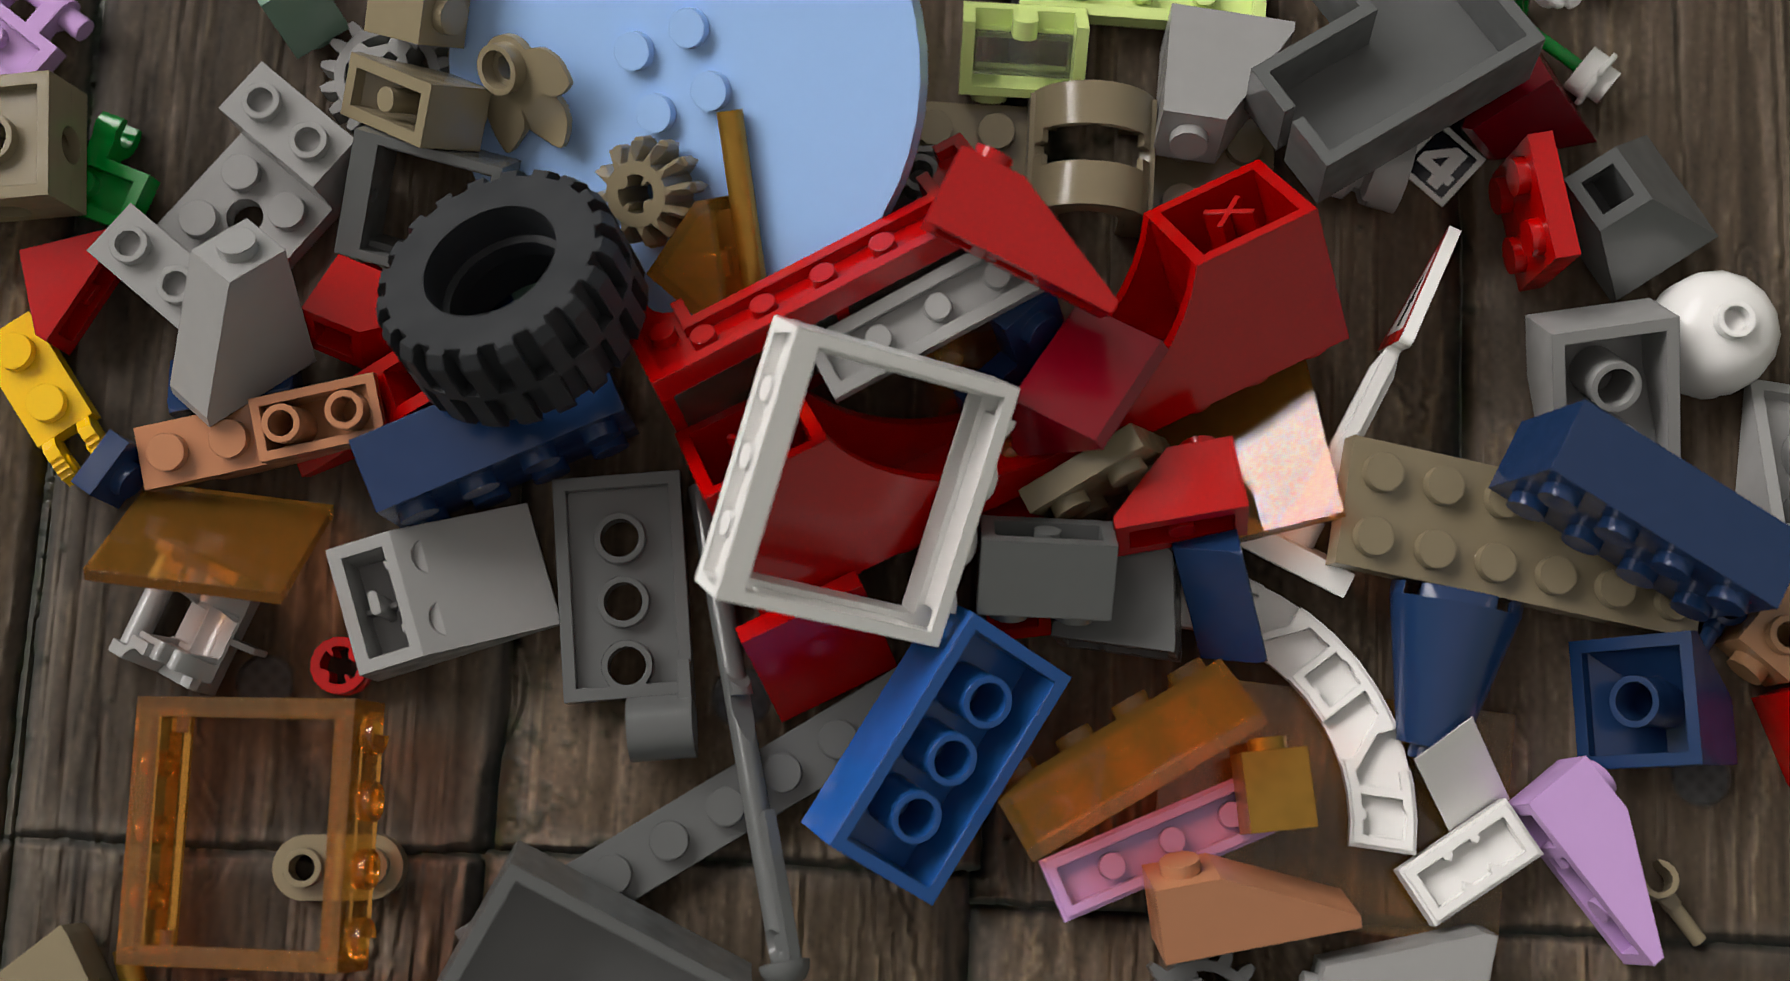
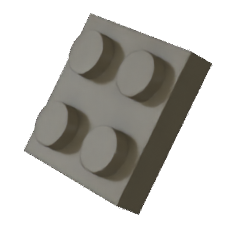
(1094, 477)

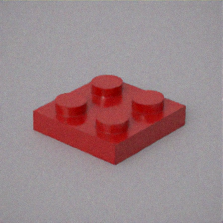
(1535, 212)

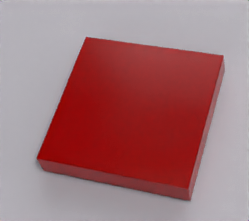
(812, 660)

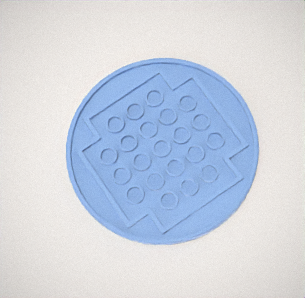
(822, 85)

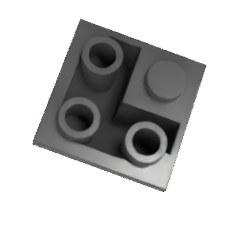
(1633, 217)

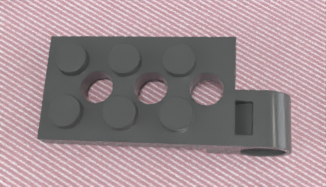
(663, 702)

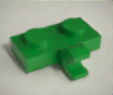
(109, 183)

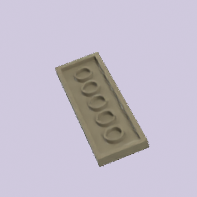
(1440, 524)

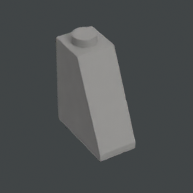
(1206, 77)
(237, 323)
(1437, 955)

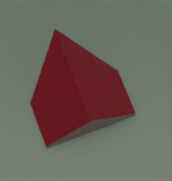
(1528, 109)

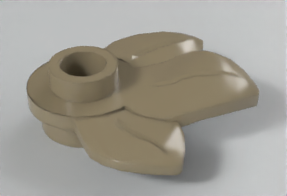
(525, 91)

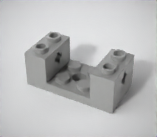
(283, 161)

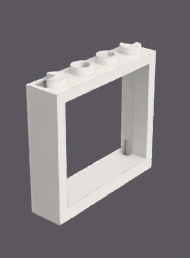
(758, 463)

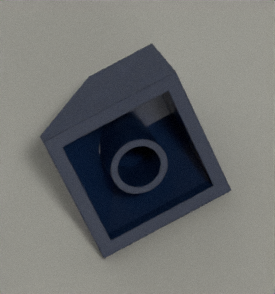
(1650, 703)

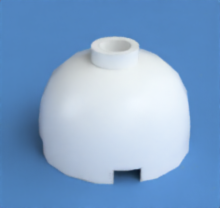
(1725, 332)

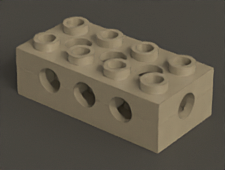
(42, 147)

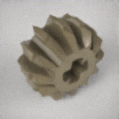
(627, 188)

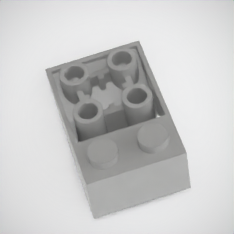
(442, 590)

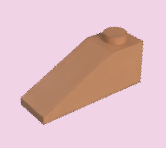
(1225, 906)

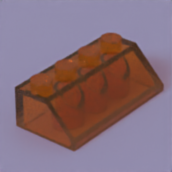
(1128, 757)

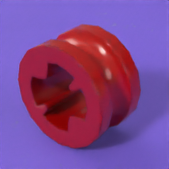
(327, 679)

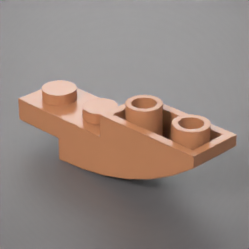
(261, 435)

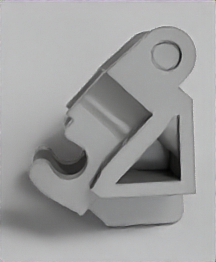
(201, 646)

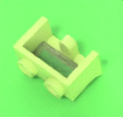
(1020, 49)

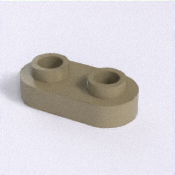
(392, 874)

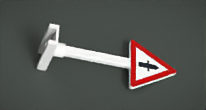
(1295, 548)

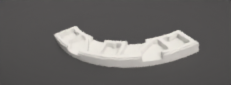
(1352, 715)

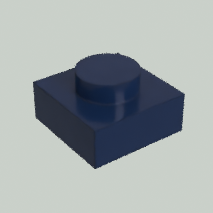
(111, 470)

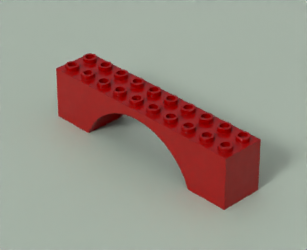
(1219, 275)

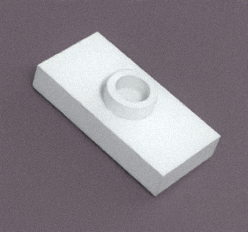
(1468, 862)

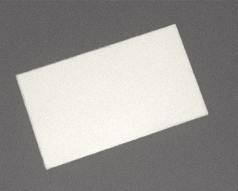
(1460, 775)

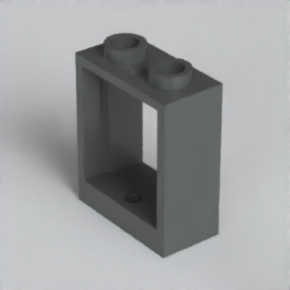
(370, 183)

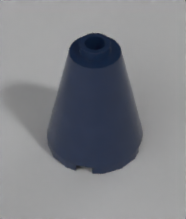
(1444, 657)

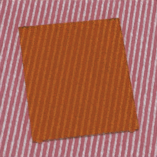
(1278, 451)
(211, 544)

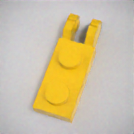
(46, 395)

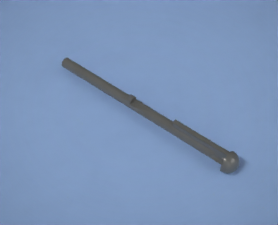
(760, 819)

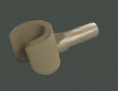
(1672, 904)

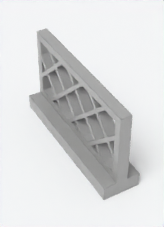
(924, 317)

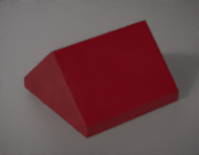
(1083, 385)

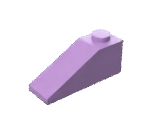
(1593, 853)

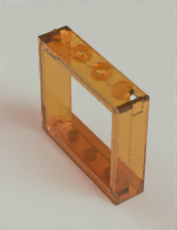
(159, 832)

